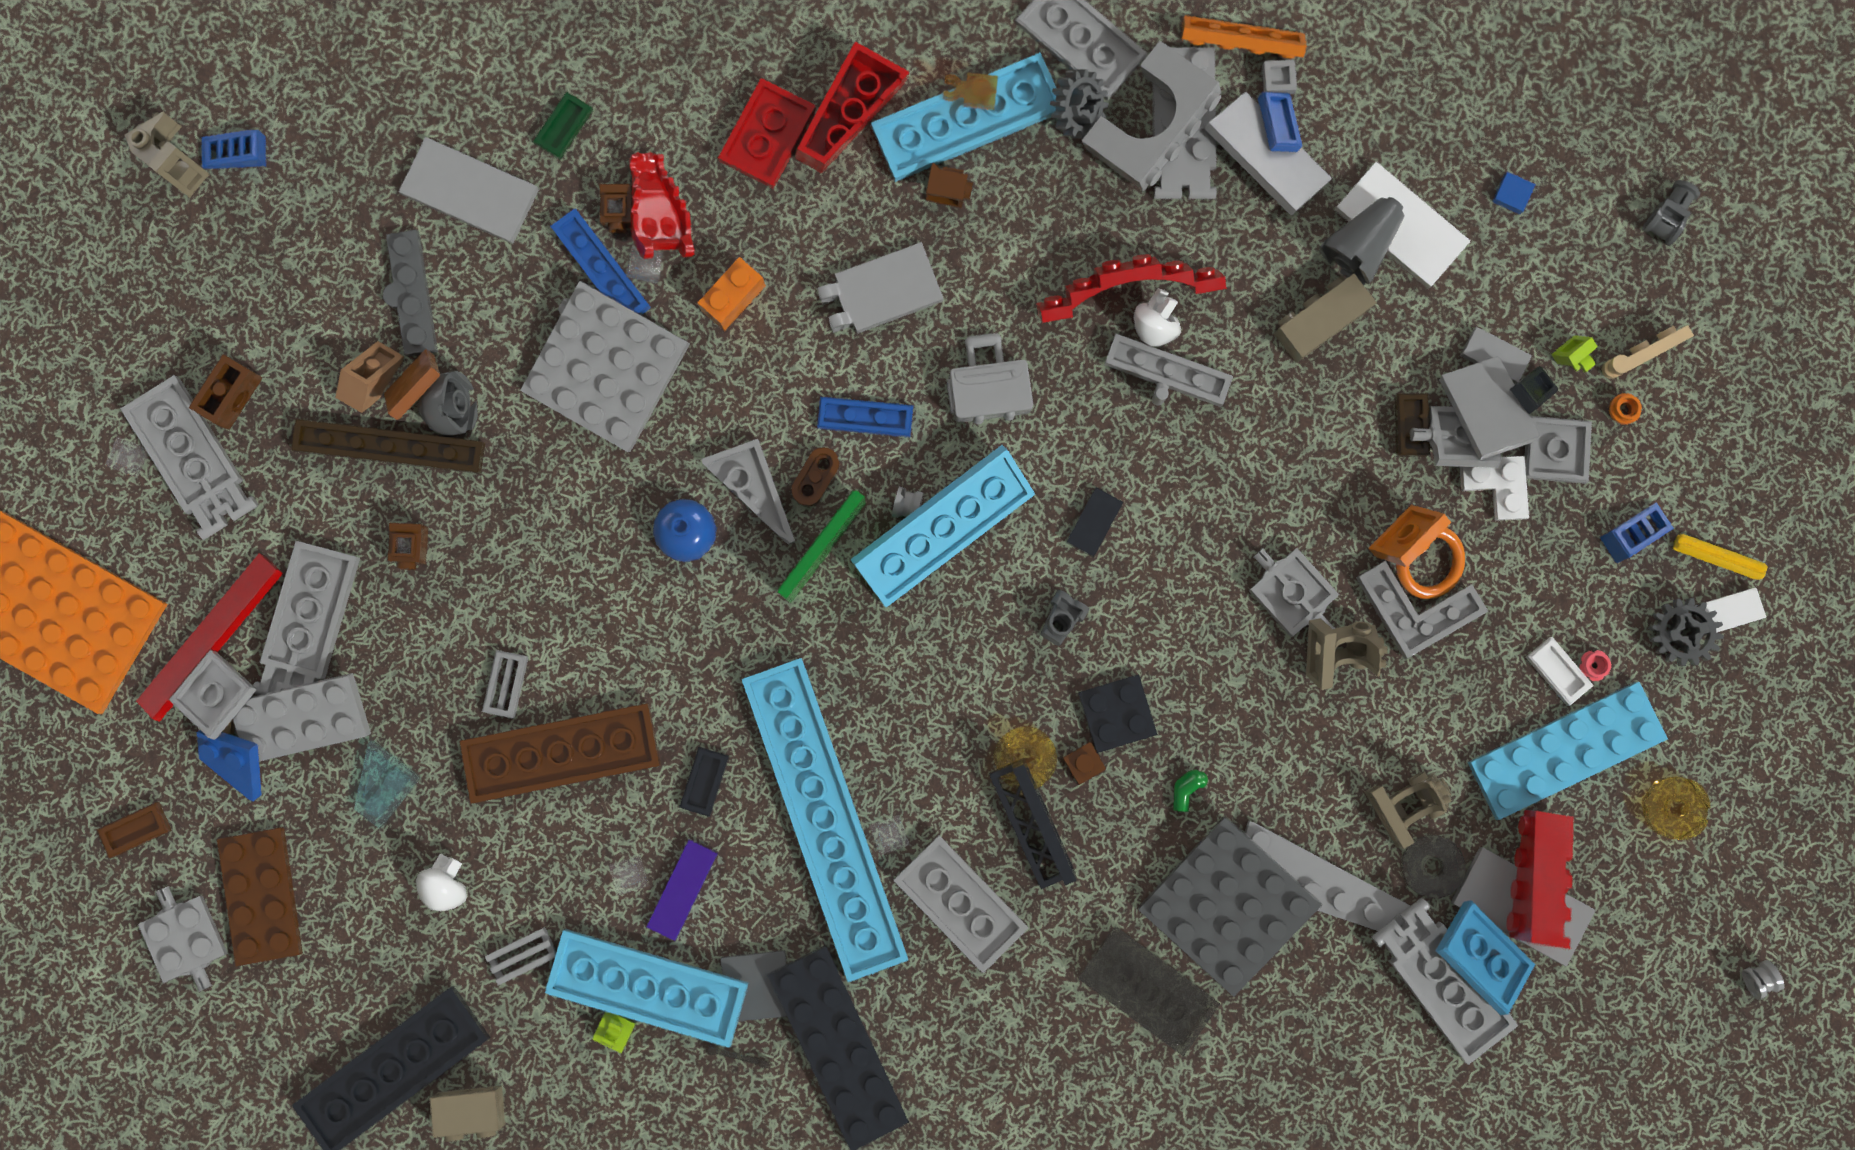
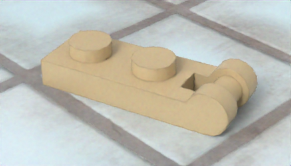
(1645, 351)

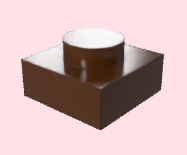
(1084, 763)

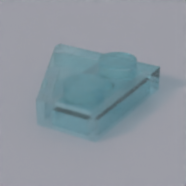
(382, 785)

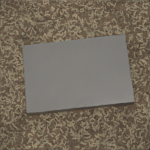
(1488, 408)

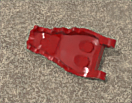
(657, 211)

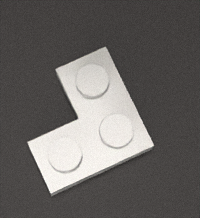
(1507, 484)

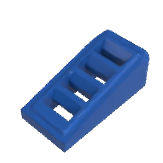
(255, 159)
(1621, 545)

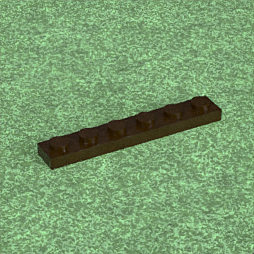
(388, 446)

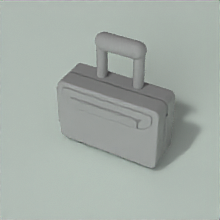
(989, 389)

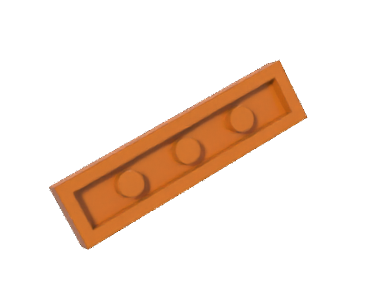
(1249, 37)

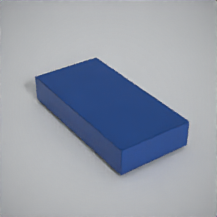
(1280, 122)

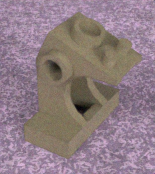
(152, 145)
(1362, 650)
(1431, 792)

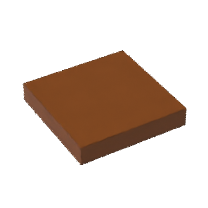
(411, 384)

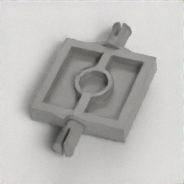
(1450, 440)
(1292, 591)
(183, 939)

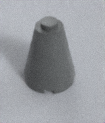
(1365, 239)

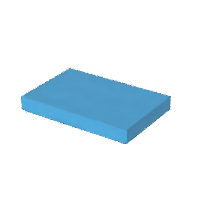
(1485, 957)

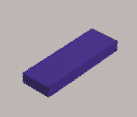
(682, 890)

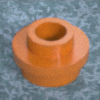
(1633, 405)

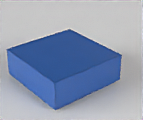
(1513, 193)

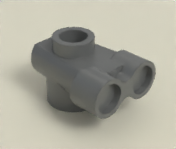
(1065, 612)

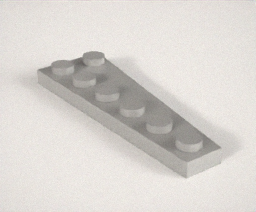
(1336, 889)

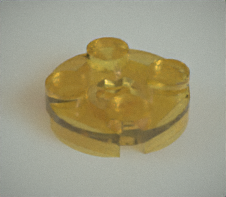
(1041, 750)
(1657, 806)

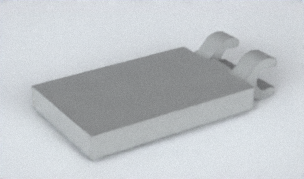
(882, 290)

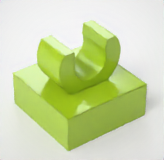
(1576, 353)
(614, 1031)

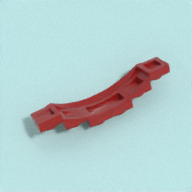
(1116, 273)

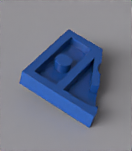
(234, 761)

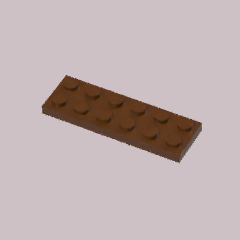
(559, 753)

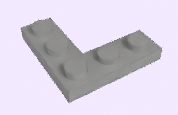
(1412, 630)

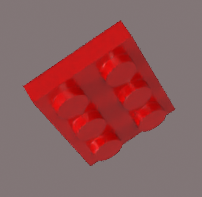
(767, 133)

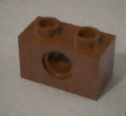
(225, 392)

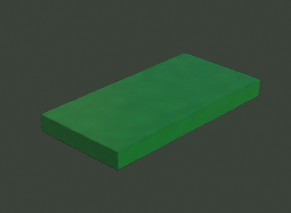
(822, 546)

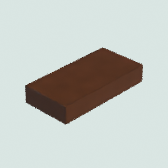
(134, 830)

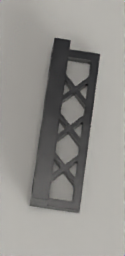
(1044, 824)

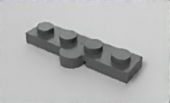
(410, 293)

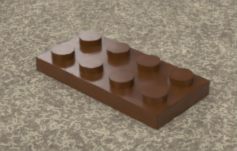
(259, 896)

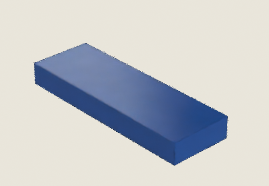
(865, 417)

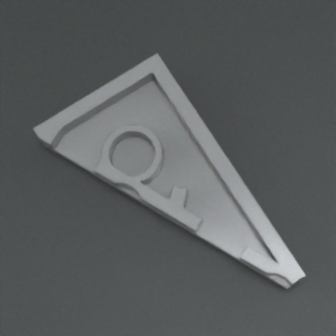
(749, 478)

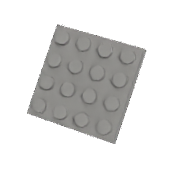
(605, 366)

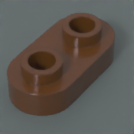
(813, 476)

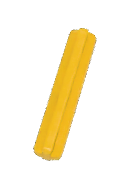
(1720, 556)

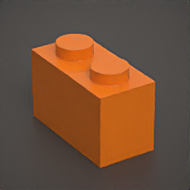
(731, 294)

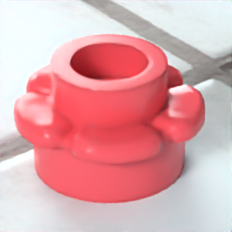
(1602, 661)

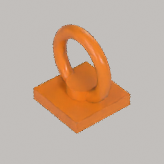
(1410, 538)

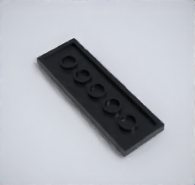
(838, 1048)
(391, 1071)

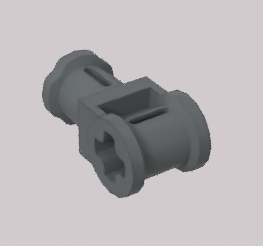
(1671, 215)

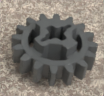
(1078, 102)
(1688, 644)

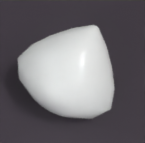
(1154, 320)
(437, 885)

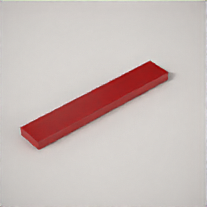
(210, 634)

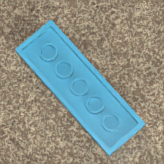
(945, 129)
(943, 526)
(1567, 750)
(647, 988)

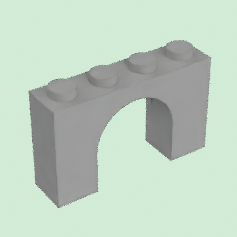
(1143, 158)

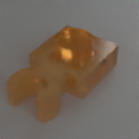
(977, 90)

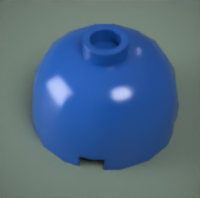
(684, 530)

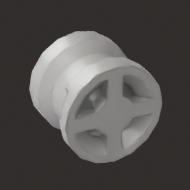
(906, 502)
(1763, 979)

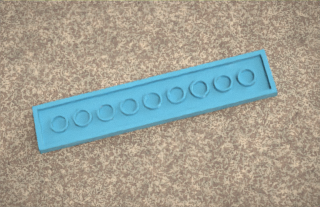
(825, 820)

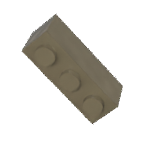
(1324, 316)

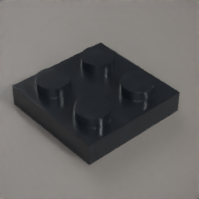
(1117, 713)

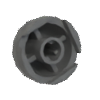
(447, 405)

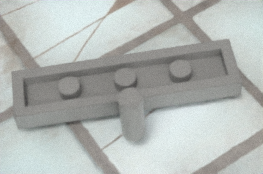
(1168, 371)

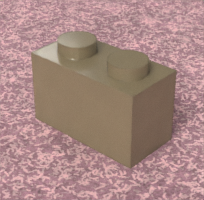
(467, 1112)

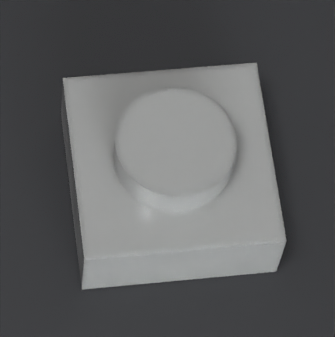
(1279, 76)

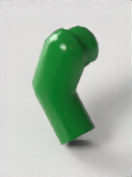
(1185, 786)

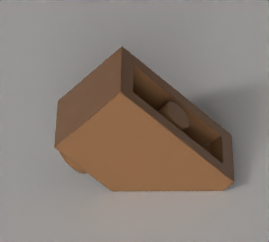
(367, 376)

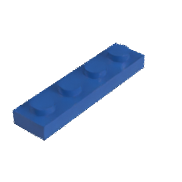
(598, 262)

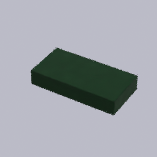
(563, 125)

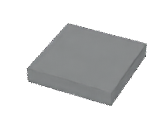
(1560, 452)
(212, 694)

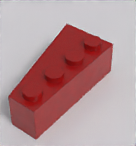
(853, 100)
(1542, 880)

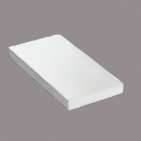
(1424, 240)

